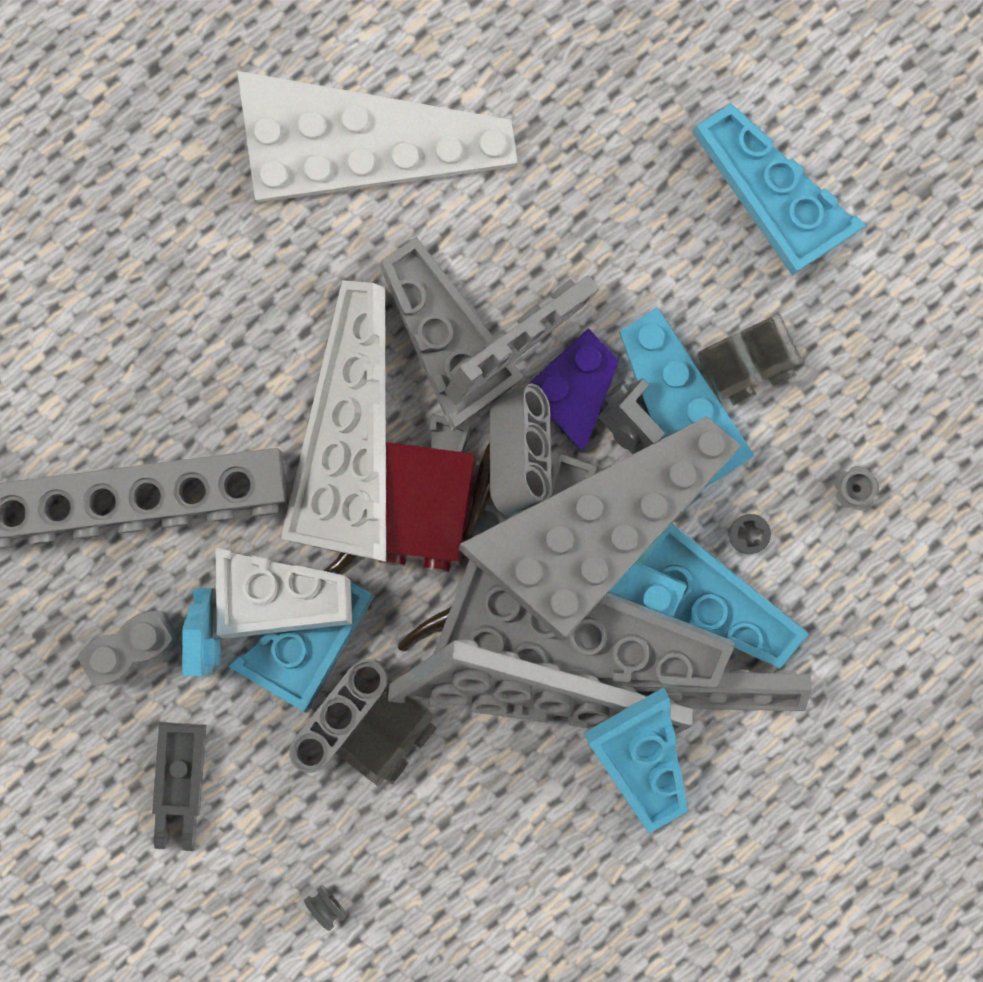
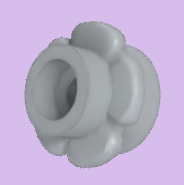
(868, 488)

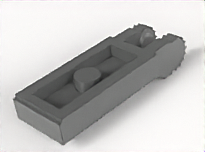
(178, 780)

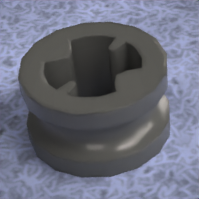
(759, 524)
(325, 908)

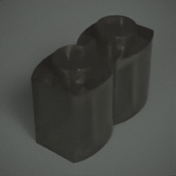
(749, 359)
(386, 736)

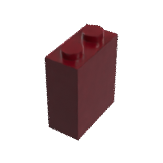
(427, 504)

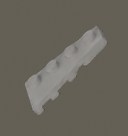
(442, 328)
(508, 346)

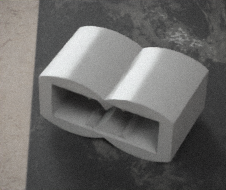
(119, 654)

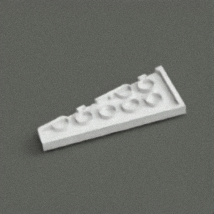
(337, 140)
(342, 463)

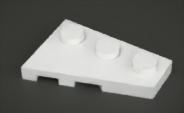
(275, 597)

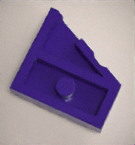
(577, 386)

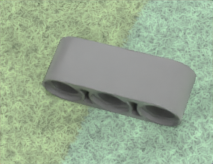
(520, 449)
(323, 731)

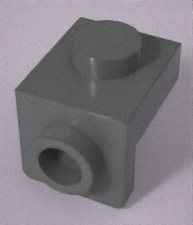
(627, 420)

